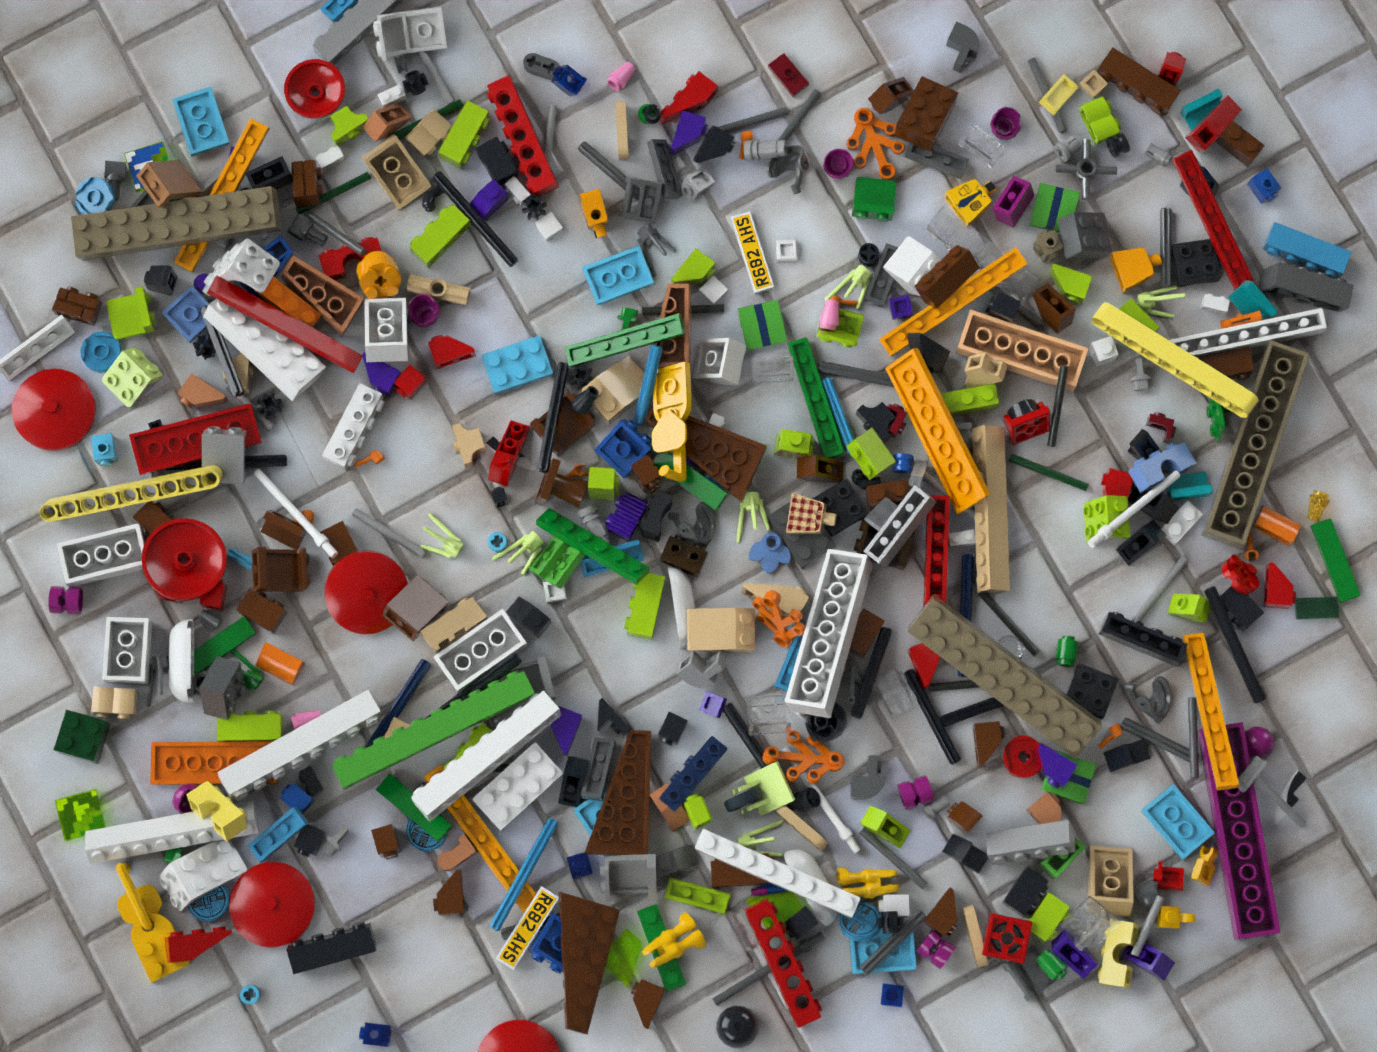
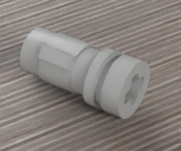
(764, 149)
(593, 522)

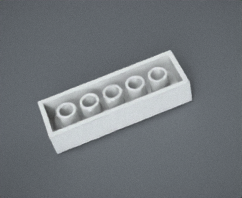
(275, 355)

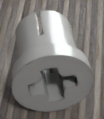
(1067, 148)

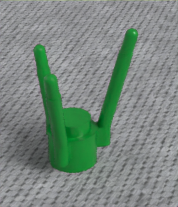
(251, 678)

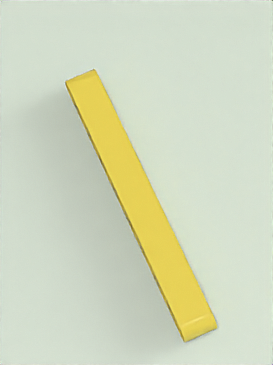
(1175, 360)
(123, 499)

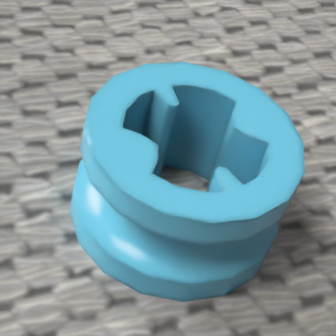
(492, 538)
(246, 989)

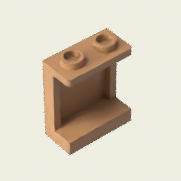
(167, 181)

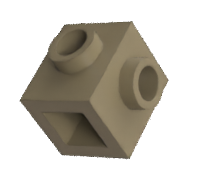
(1046, 251)

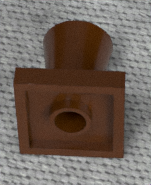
(560, 486)

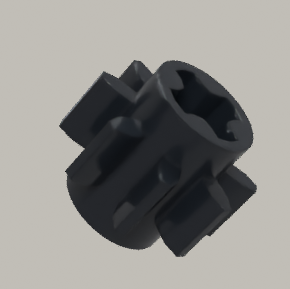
(415, 82)
(537, 202)
(204, 346)
(583, 371)
(272, 410)
(890, 922)

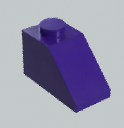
(688, 132)
(489, 199)
(381, 376)
(566, 728)
(1055, 767)
(1080, 961)
(1151, 961)

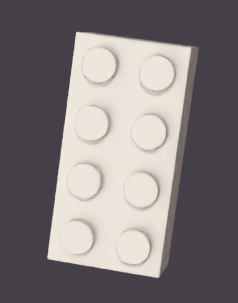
(102, 555)
(480, 650)
(517, 786)

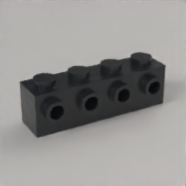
(1143, 639)
(331, 948)

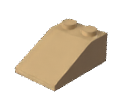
(396, 171)
(617, 389)
(790, 597)
(721, 629)
(1111, 878)

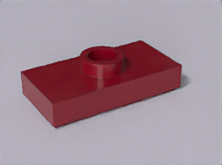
(788, 75)

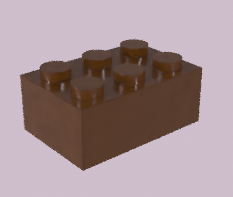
(926, 114)

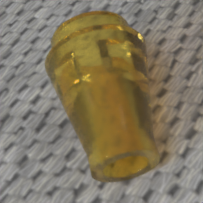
(1317, 504)

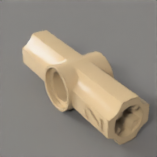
(451, 293)

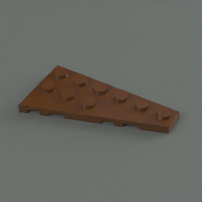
(720, 454)
(624, 814)
(585, 948)

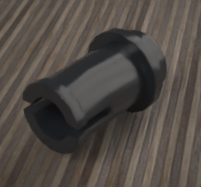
(652, 114)

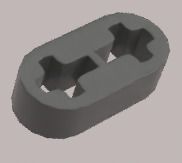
(540, 70)

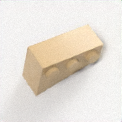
(453, 625)

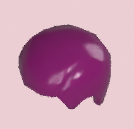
(1005, 123)
(838, 164)
(424, 310)
(1259, 742)
(180, 798)

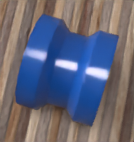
(903, 463)

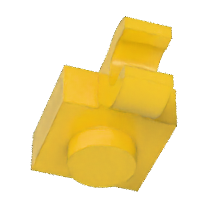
(1204, 867)
(1171, 917)

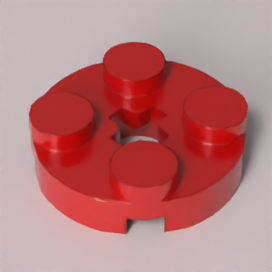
(1241, 574)
(1016, 766)

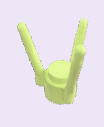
(859, 277)
(1147, 300)
(751, 503)
(530, 543)
(451, 546)
(750, 842)

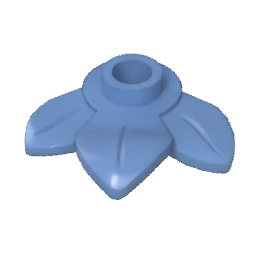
(768, 555)

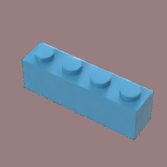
(1306, 250)

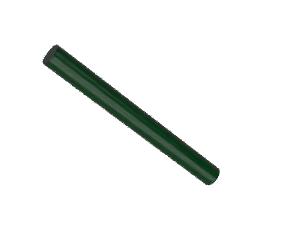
(443, 111)
(337, 191)
(1048, 472)

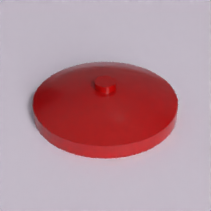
(53, 409)
(184, 559)
(361, 589)
(272, 904)
(519, 1037)

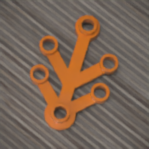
(874, 140)
(782, 636)
(807, 758)

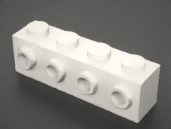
(353, 426)

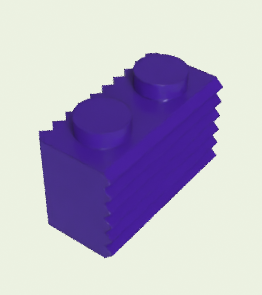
(627, 516)

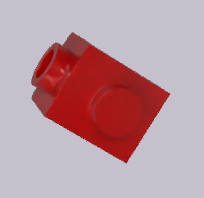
(1168, 877)

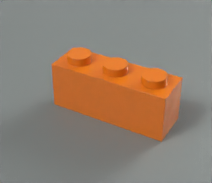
(287, 301)

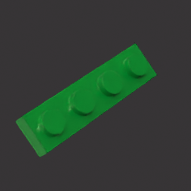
(653, 927)

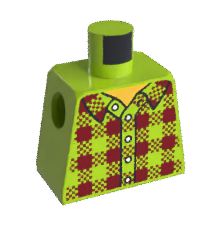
(794, 444)

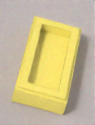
(1058, 94)

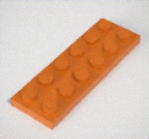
(197, 761)

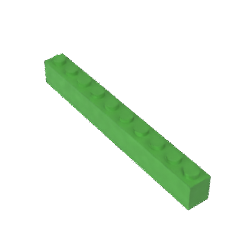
(433, 730)

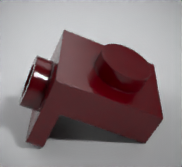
(1159, 421)
(898, 425)

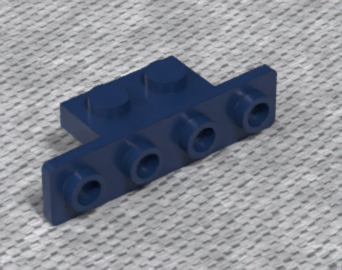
(695, 770)

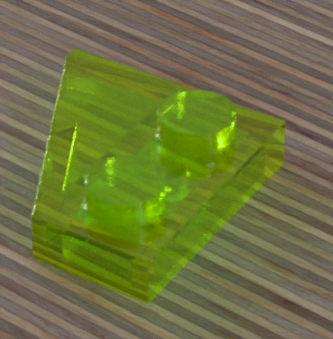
(785, 903)
(624, 956)

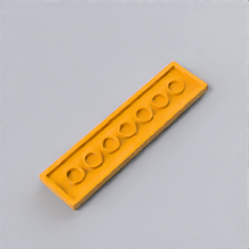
(937, 431)

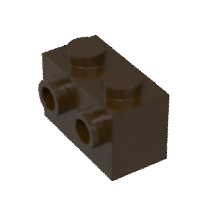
(684, 555)

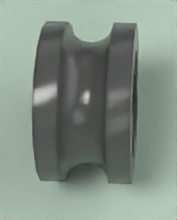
(401, 64)

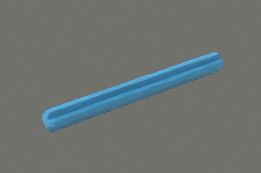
(523, 874)

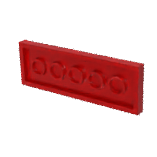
(182, 440)

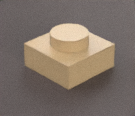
(1093, 84)

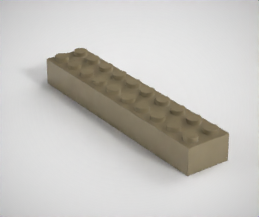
(176, 223)
(1255, 445)
(1004, 676)

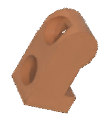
(450, 860)

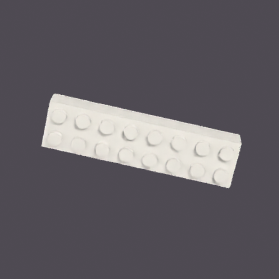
(828, 633)
(300, 745)

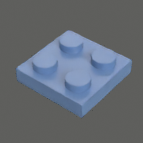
(186, 314)

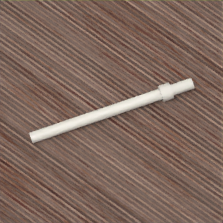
(1107, 530)
(320, 539)
(844, 833)

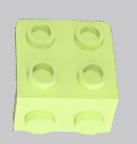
(131, 375)

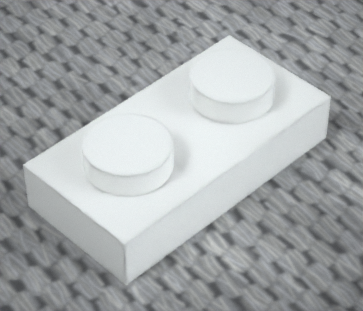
(1181, 522)

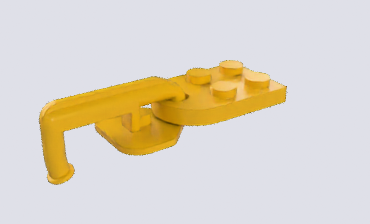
(671, 410)
(142, 910)

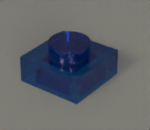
(892, 995)

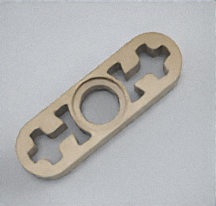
(622, 130)
(801, 827)
(974, 935)

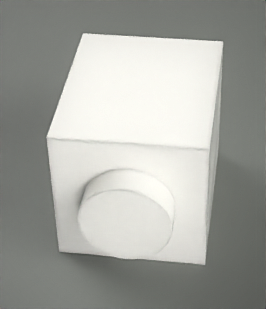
(1103, 351)
(894, 903)

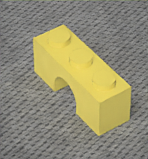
(226, 817)
(1112, 971)

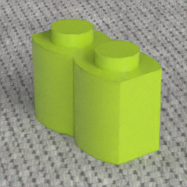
(1099, 120)
(697, 811)

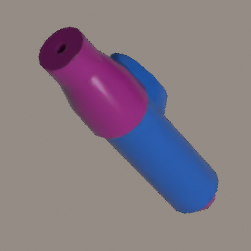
(766, 889)

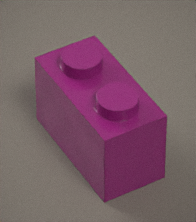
(1013, 201)

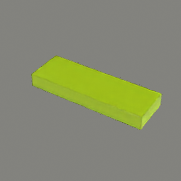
(697, 896)

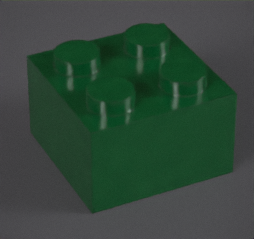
(82, 736)

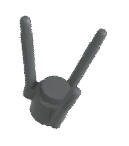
(649, 236)
(159, 666)

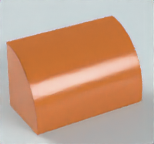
(1276, 526)
(279, 664)

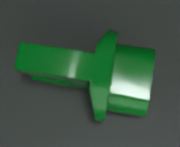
(628, 316)
(173, 854)

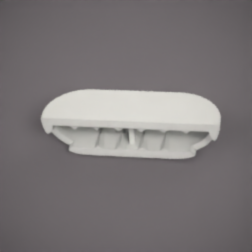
(682, 600)
(182, 660)
(806, 863)

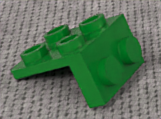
(874, 199)
(1215, 412)

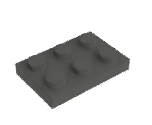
(803, 547)

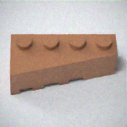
(323, 293)
(677, 349)

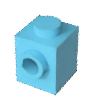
(104, 449)

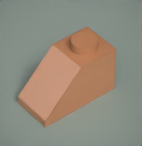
(386, 121)
(200, 394)
(1046, 809)
(673, 819)

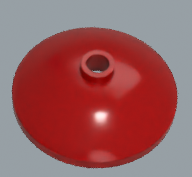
(311, 77)

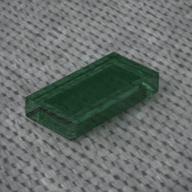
(1316, 608)

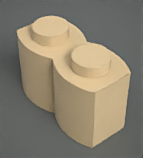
(428, 133)
(114, 702)

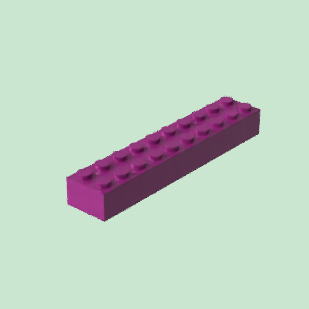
(1241, 846)

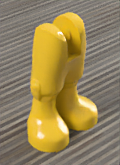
(872, 880)
(666, 944)

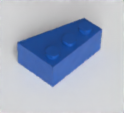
(282, 252)

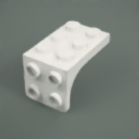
(409, 32)
(245, 264)
(201, 872)

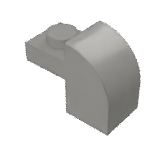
(699, 672)

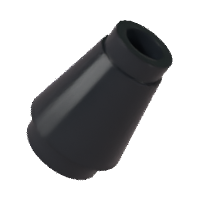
(584, 401)

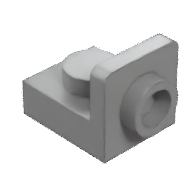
(696, 183)

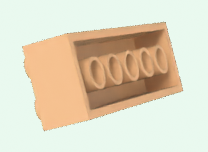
(1022, 349)

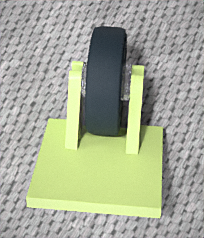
(766, 787)

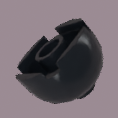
(827, 728)
(737, 1026)

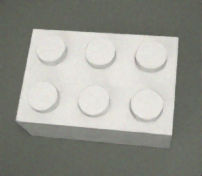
(386, 330)
(127, 650)

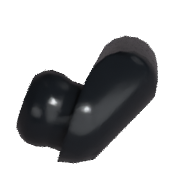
(429, 198)
(862, 481)

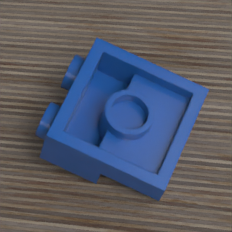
(624, 447)
(548, 944)

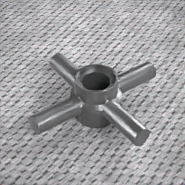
(1086, 177)

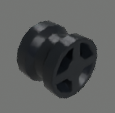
(1118, 145)
(868, 250)
(806, 799)

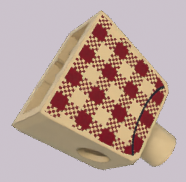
(808, 516)

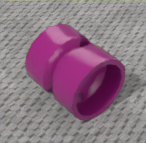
(73, 600)
(915, 792)
(942, 953)

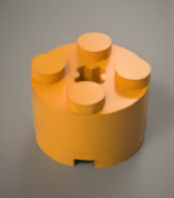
(378, 275)

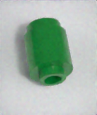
(1066, 651)
(1052, 965)

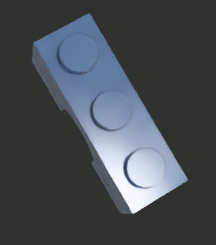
(1149, 473)

